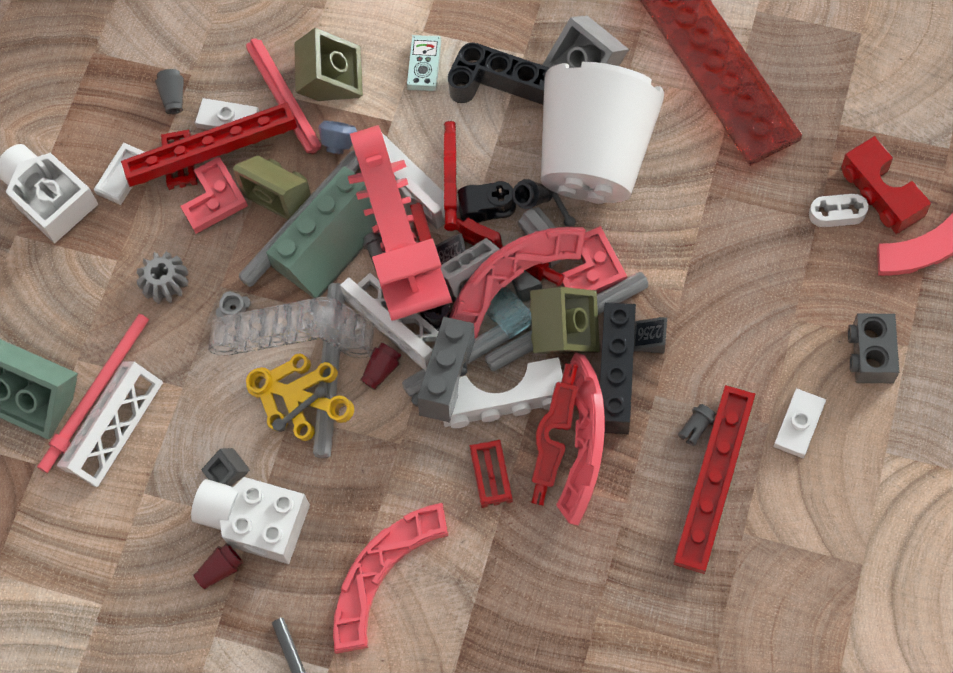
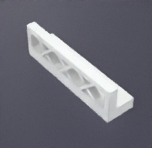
(419, 187)
(395, 330)
(101, 416)

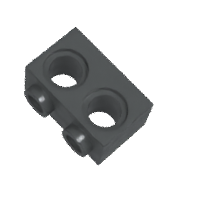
(882, 349)

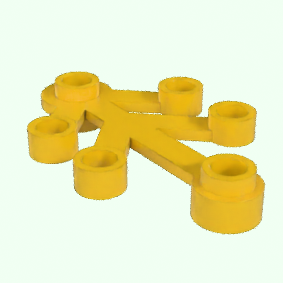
(294, 393)

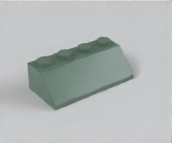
(324, 236)
(33, 390)

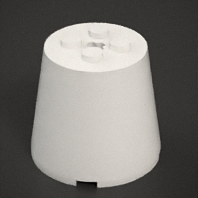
(596, 130)

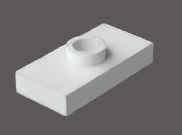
(216, 113)
(799, 423)

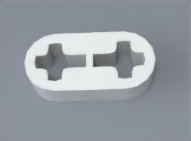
(838, 210)

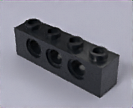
(617, 365)

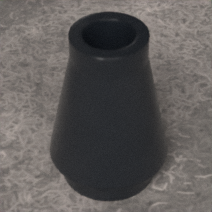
(530, 194)

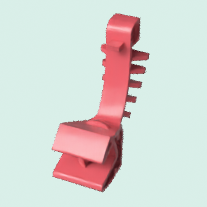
(408, 269)

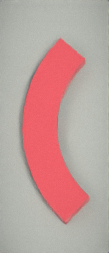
(918, 252)
(510, 263)
(588, 440)
(373, 566)

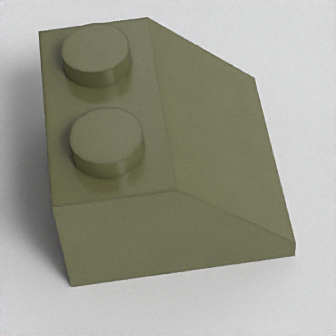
(327, 67)
(271, 185)
(564, 321)

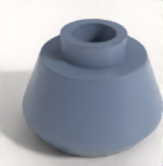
(336, 136)

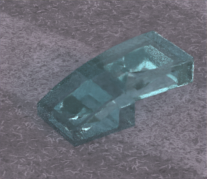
(509, 312)

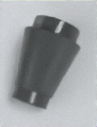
(170, 88)

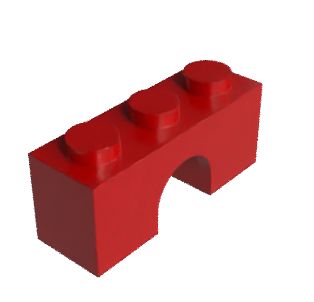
(896, 205)

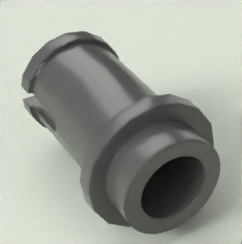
(372, 244)
(698, 422)

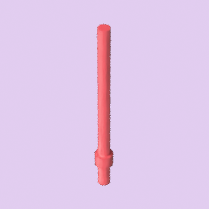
(61, 441)

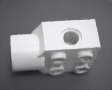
(45, 191)
(252, 516)

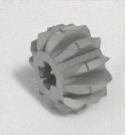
(162, 277)

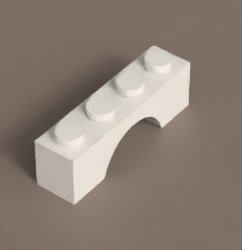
(531, 393)

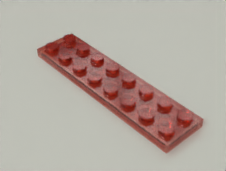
(725, 76)

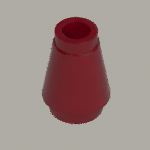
(380, 365)
(219, 565)

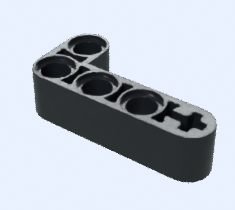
(484, 72)

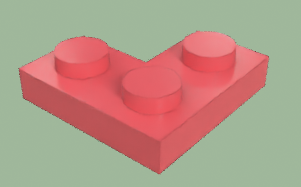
(220, 199)
(600, 265)

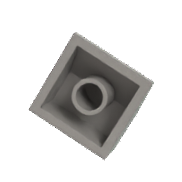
(585, 42)

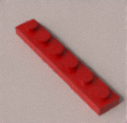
(208, 144)
(714, 480)

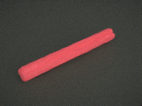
(283, 94)

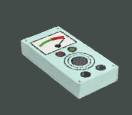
(424, 63)

